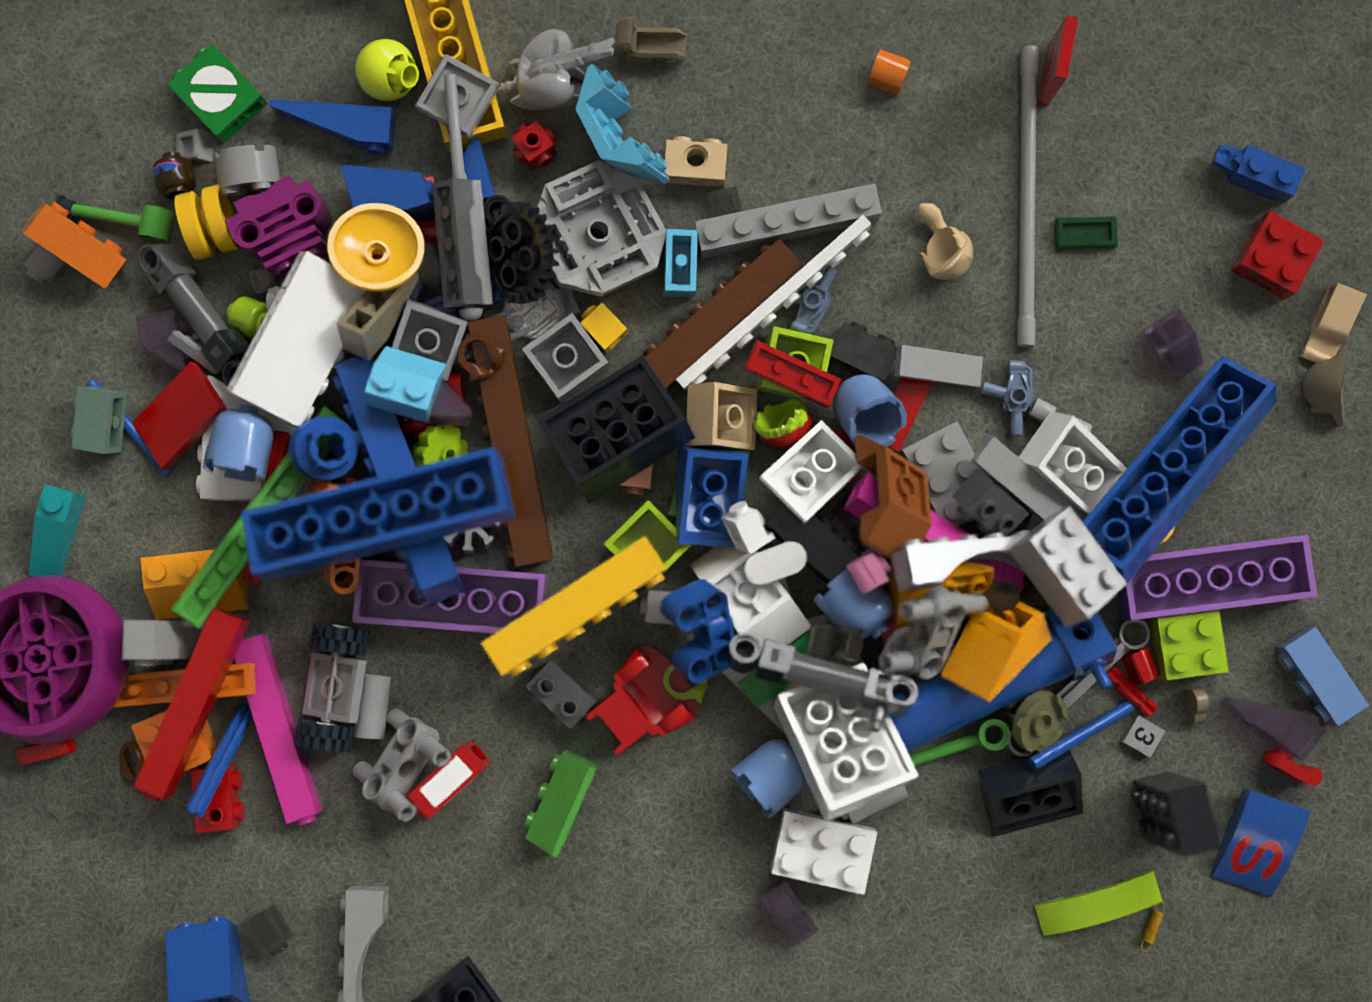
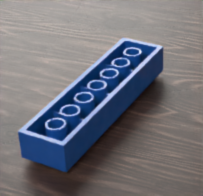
(388, 453)
(1179, 464)
(378, 515)

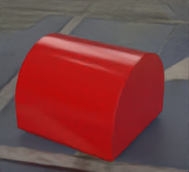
(1140, 666)

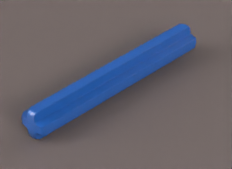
(220, 761)

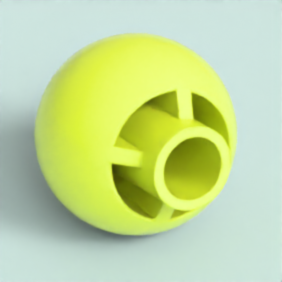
(386, 70)

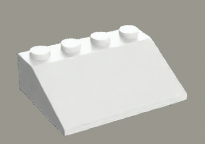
(839, 751)

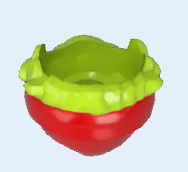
(783, 423)

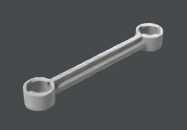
(1077, 688)

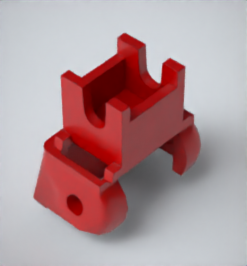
(642, 700)

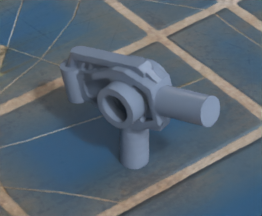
(814, 304)
(1016, 396)

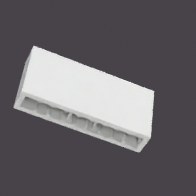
(296, 341)

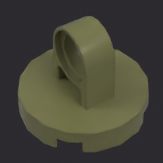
(1037, 720)

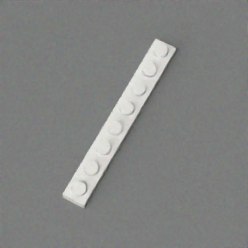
(784, 296)

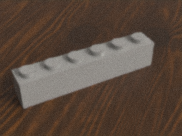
(787, 220)

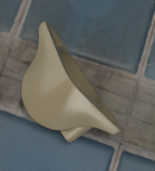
(1325, 386)

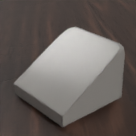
(195, 145)

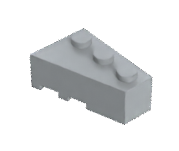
(159, 641)

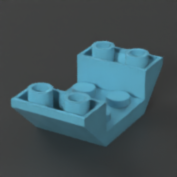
(599, 107)

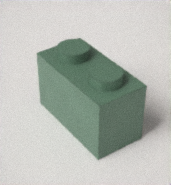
(98, 419)

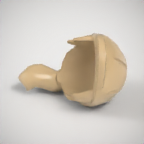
(948, 250)

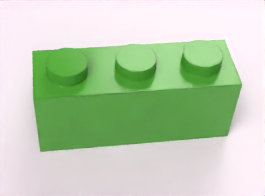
(560, 801)

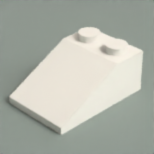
(812, 471)

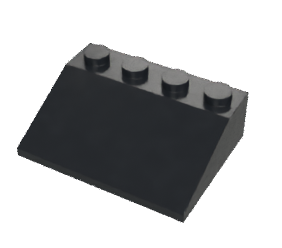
(616, 429)

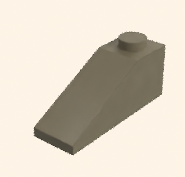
(373, 319)

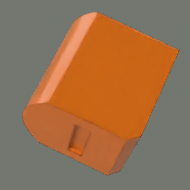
(888, 72)

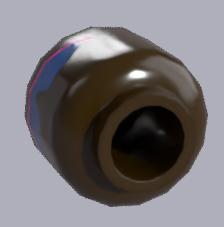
(174, 175)

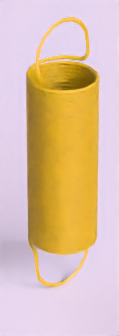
(1152, 927)

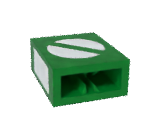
(217, 92)

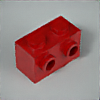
(224, 809)

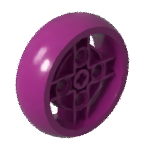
(53, 717)

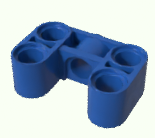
(707, 612)

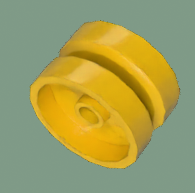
(204, 222)

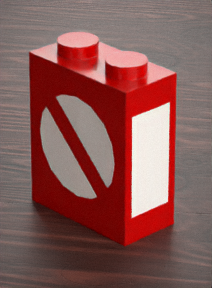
(449, 780)

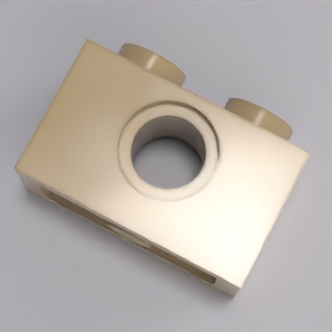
(708, 174)

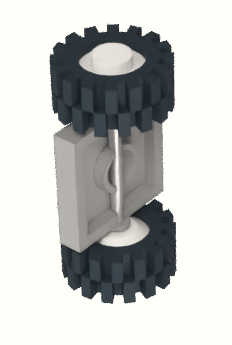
(333, 688)

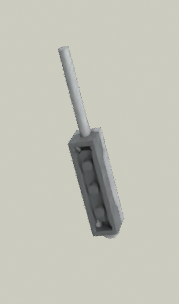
(461, 226)

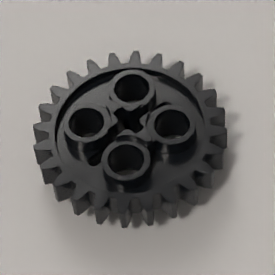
(520, 252)

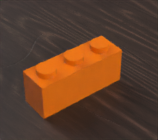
(74, 243)

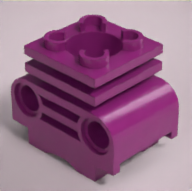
(282, 224)

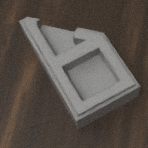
(191, 346)

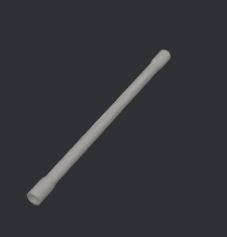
(1028, 73)

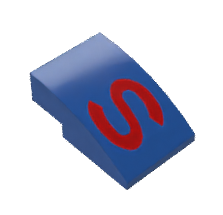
(1259, 842)

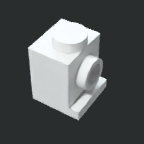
(746, 528)

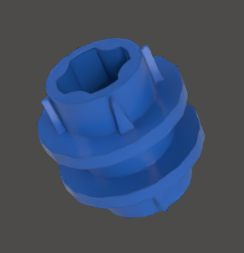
(341, 445)

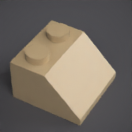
(722, 416)

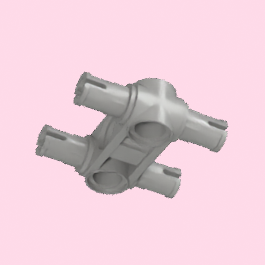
(933, 631)
(401, 764)

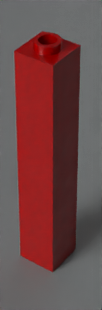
(191, 704)

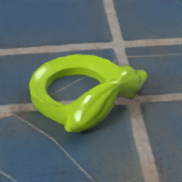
(696, 692)

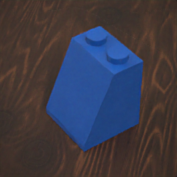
(391, 187)
(205, 963)

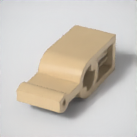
(1332, 322)

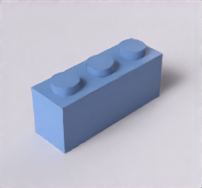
(1320, 677)

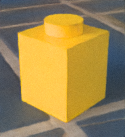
(603, 327)

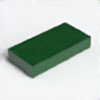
(1086, 232)

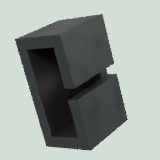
(863, 351)

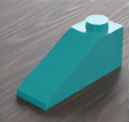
(54, 530)

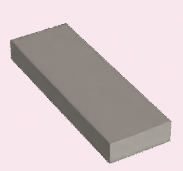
(938, 366)

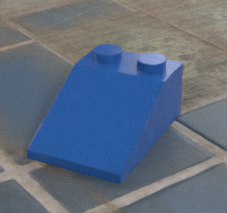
(706, 487)

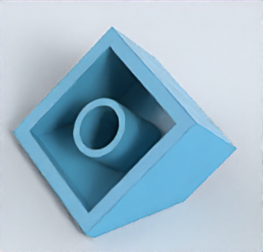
(404, 384)

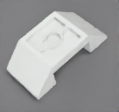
(754, 608)

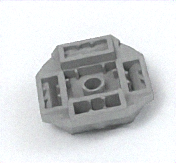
(617, 207)

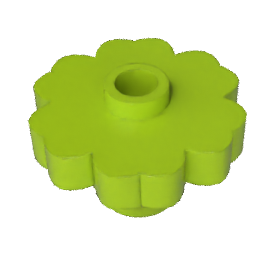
(438, 444)

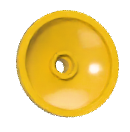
(374, 231)

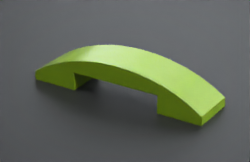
(1098, 904)

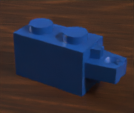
(1259, 172)

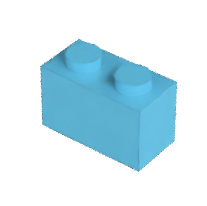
(680, 263)

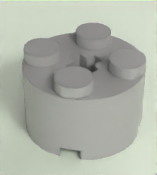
(246, 170)

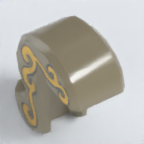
(649, 44)

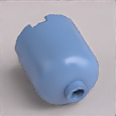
(869, 409)
(240, 444)
(850, 608)
(770, 776)

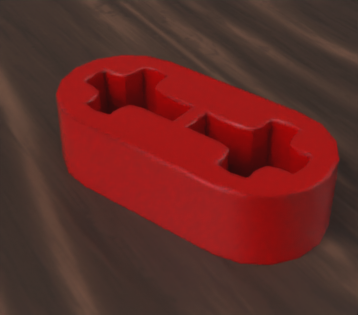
(38, 752)

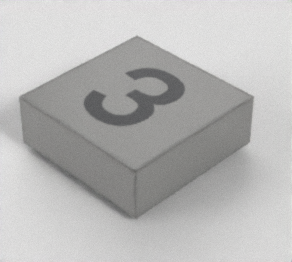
(1143, 736)

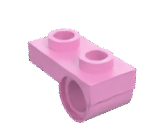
(869, 570)

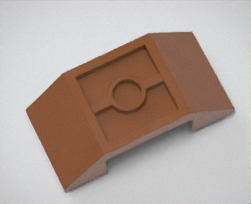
(902, 497)

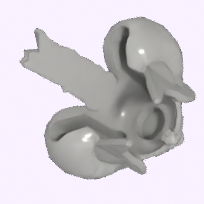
(547, 68)

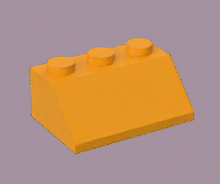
(169, 575)

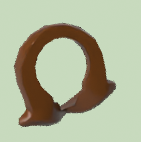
(475, 371)
(125, 770)

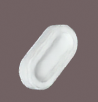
(775, 563)

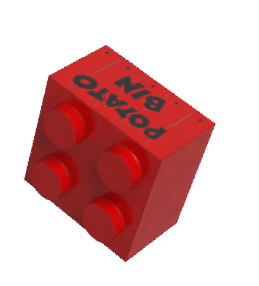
(1277, 255)

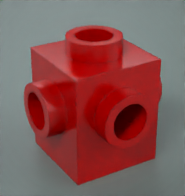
(538, 154)

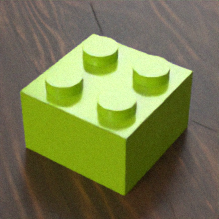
(656, 528)
(1188, 645)

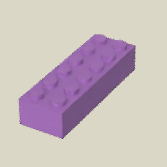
(1220, 578)
(487, 604)

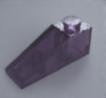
(1287, 728)

